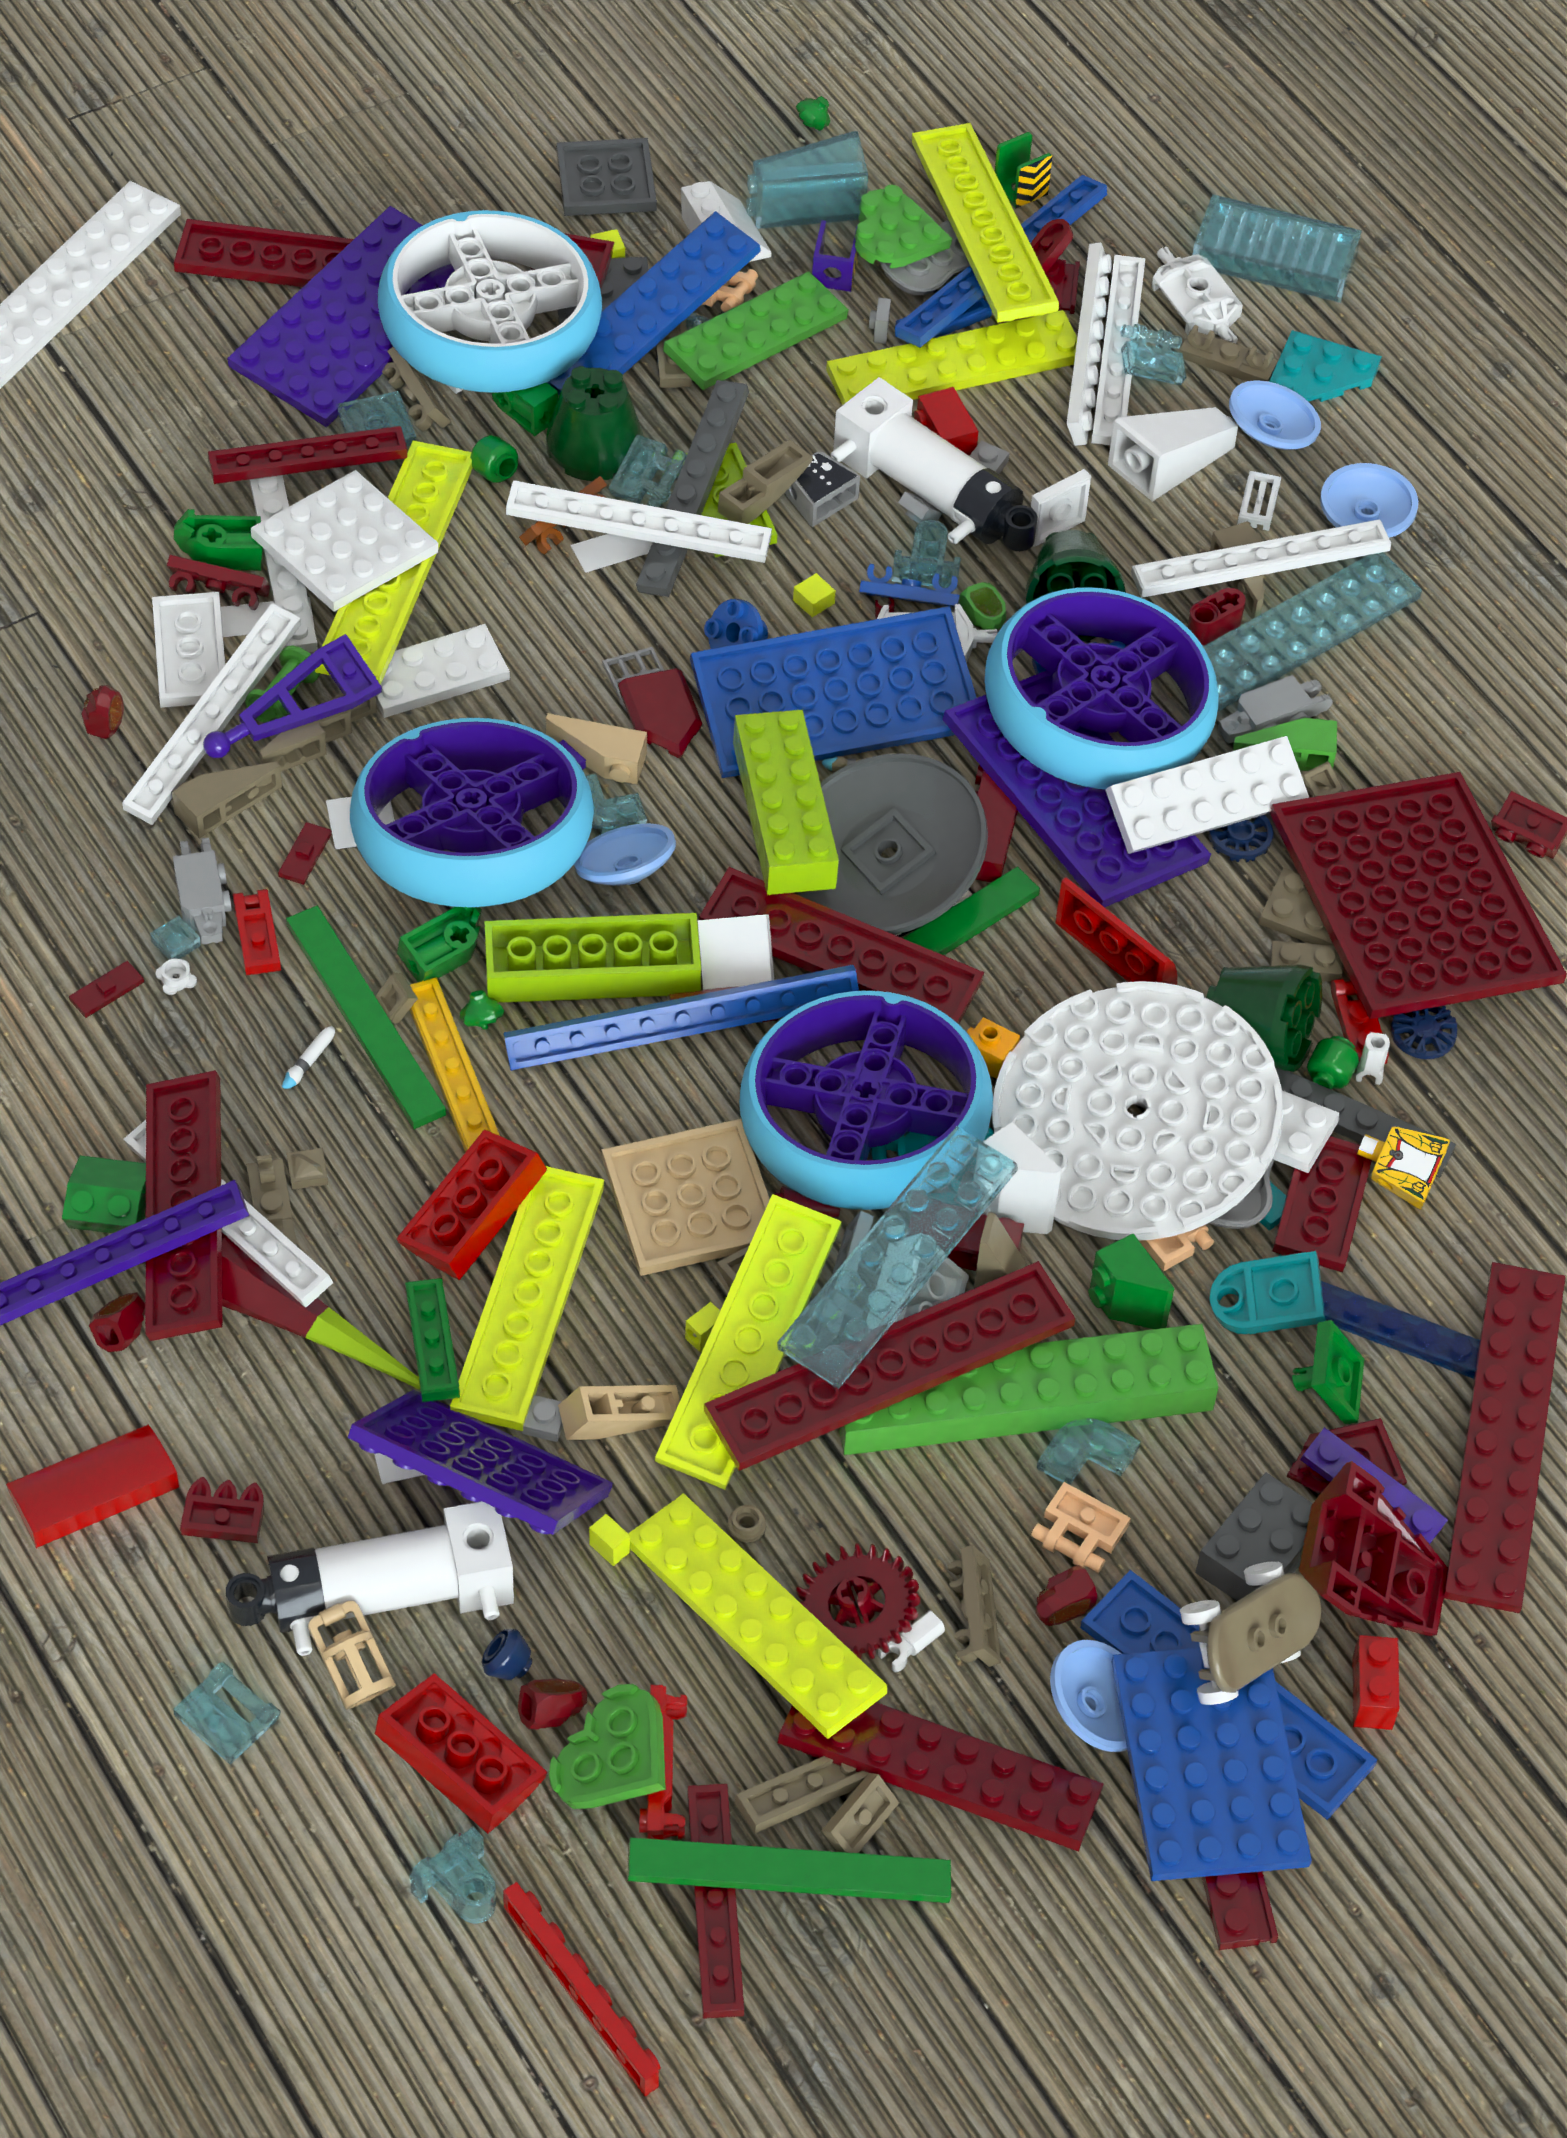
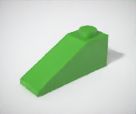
(1310, 739)

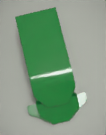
(529, 407)
(219, 540)
(441, 943)

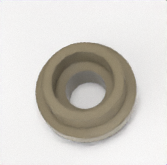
(747, 1514)

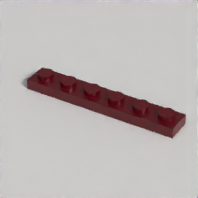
(307, 454)
(716, 1910)

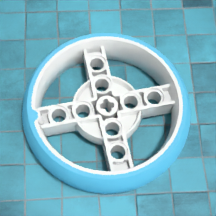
(489, 301)

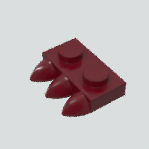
(223, 1514)

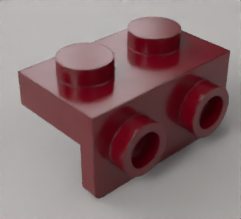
(1530, 825)

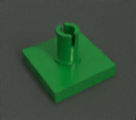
(1335, 1372)

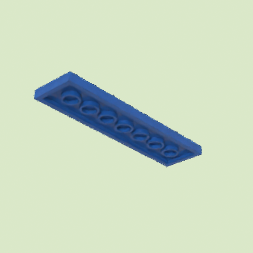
(666, 295)
(1323, 1758)

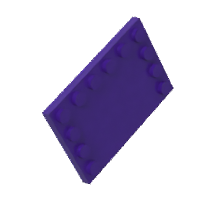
(480, 1462)

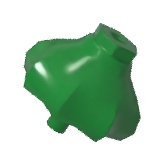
(814, 112)
(481, 1010)

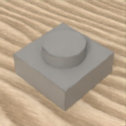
(880, 320)
(990, 456)
(918, 509)
(543, 1419)

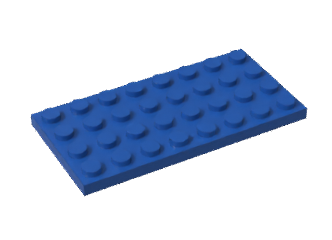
(855, 682)

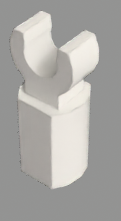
(1373, 1057)
(923, 1632)

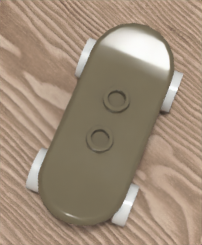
(1254, 1631)

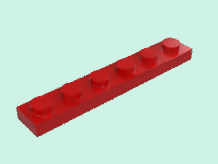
(591, 2000)

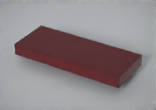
(304, 853)
(106, 989)

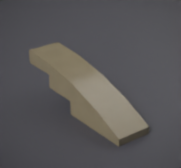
(310, 740)

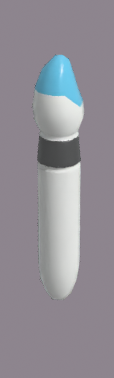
(295, 1073)

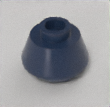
(507, 1656)

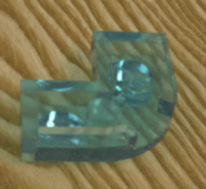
(614, 811)
(1083, 1441)

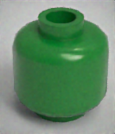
(494, 459)
(1333, 1062)

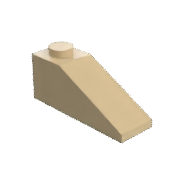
(608, 749)
(617, 1410)

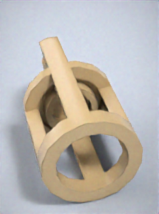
(347, 1647)

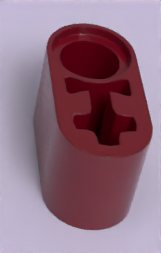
(1216, 615)

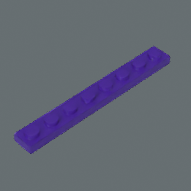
(121, 1250)

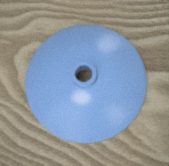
(1274, 415)
(1368, 494)
(626, 854)
(1087, 1694)

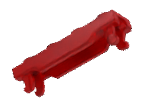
(657, 1819)

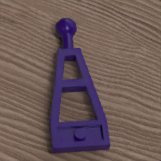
(344, 667)

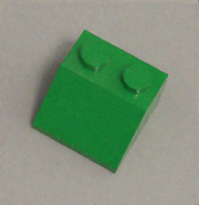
(105, 1194)
(1130, 1285)

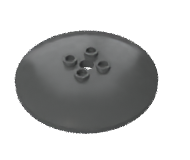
(924, 814)

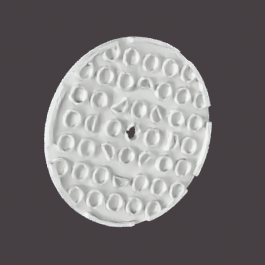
(1206, 1096)

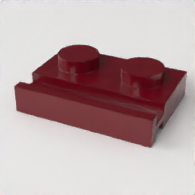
(1064, 283)
(1240, 1910)

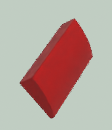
(1111, 938)
(472, 1203)
(93, 1485)
(460, 1752)

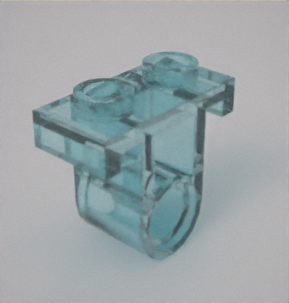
(927, 557)
(456, 1875)

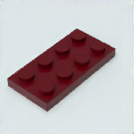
(1324, 1205)

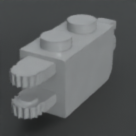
(1274, 705)
(200, 891)

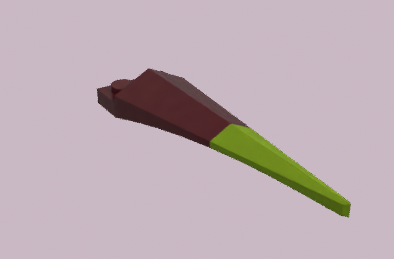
(256, 1294)

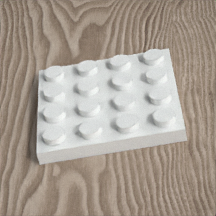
(344, 540)

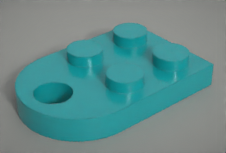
(1271, 1294)

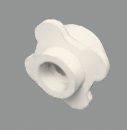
(175, 968)

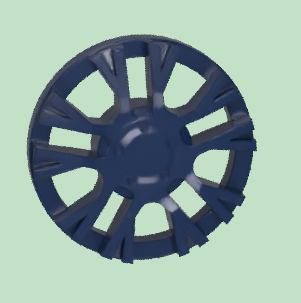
(1243, 835)
(1425, 1030)

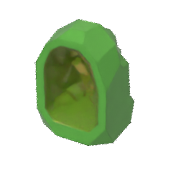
(984, 606)

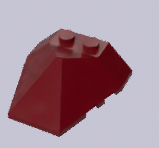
(1368, 1557)

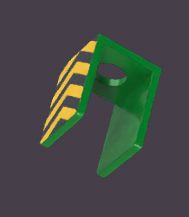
(1016, 168)

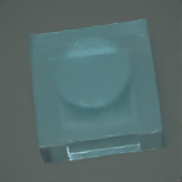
(175, 938)

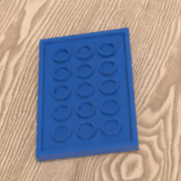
(1208, 1778)

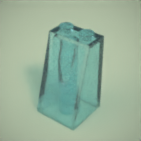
(809, 184)

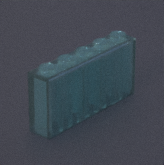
(1277, 248)

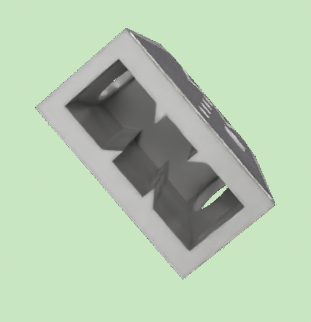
(823, 489)

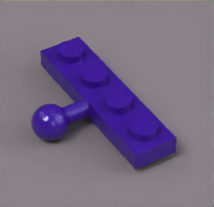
(1330, 1454)

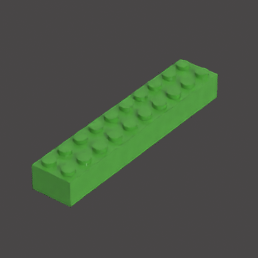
(1050, 1386)

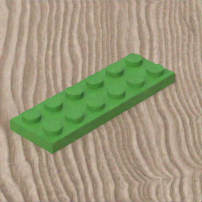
(755, 330)

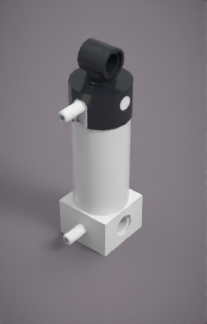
(879, 433)
(384, 1573)

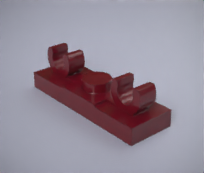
(217, 580)

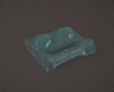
(217, 1722)

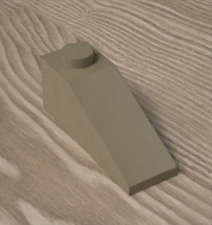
(1253, 586)
(221, 795)
(996, 1253)

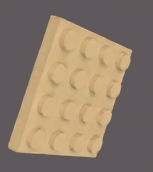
(687, 1195)

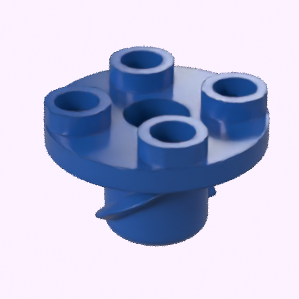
(735, 623)

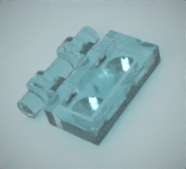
(1152, 362)
(639, 468)

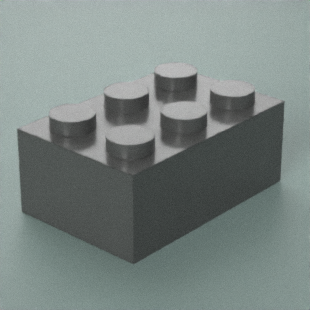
(1261, 1529)

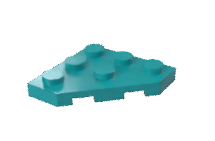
(1323, 368)

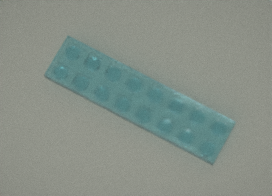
(1308, 625)
(897, 1257)

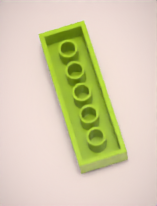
(785, 802)
(592, 957)

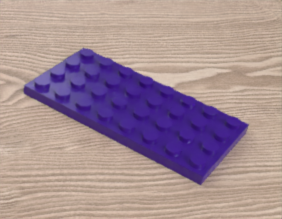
(330, 334)
(1069, 817)

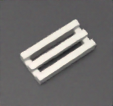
(1256, 518)

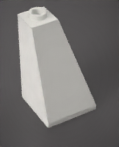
(1168, 447)

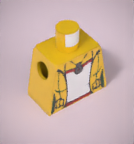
(1405, 1162)

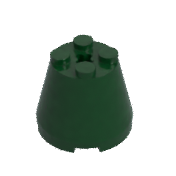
(592, 424)
(1069, 562)
(1277, 1004)

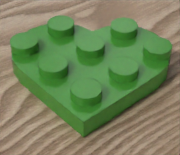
(896, 229)
(615, 1753)

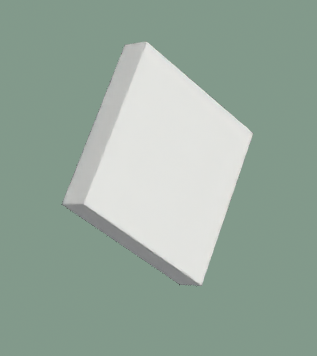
(1061, 505)
(735, 951)

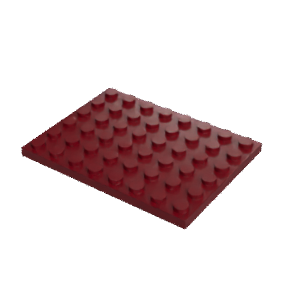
(1416, 895)

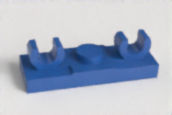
(910, 589)

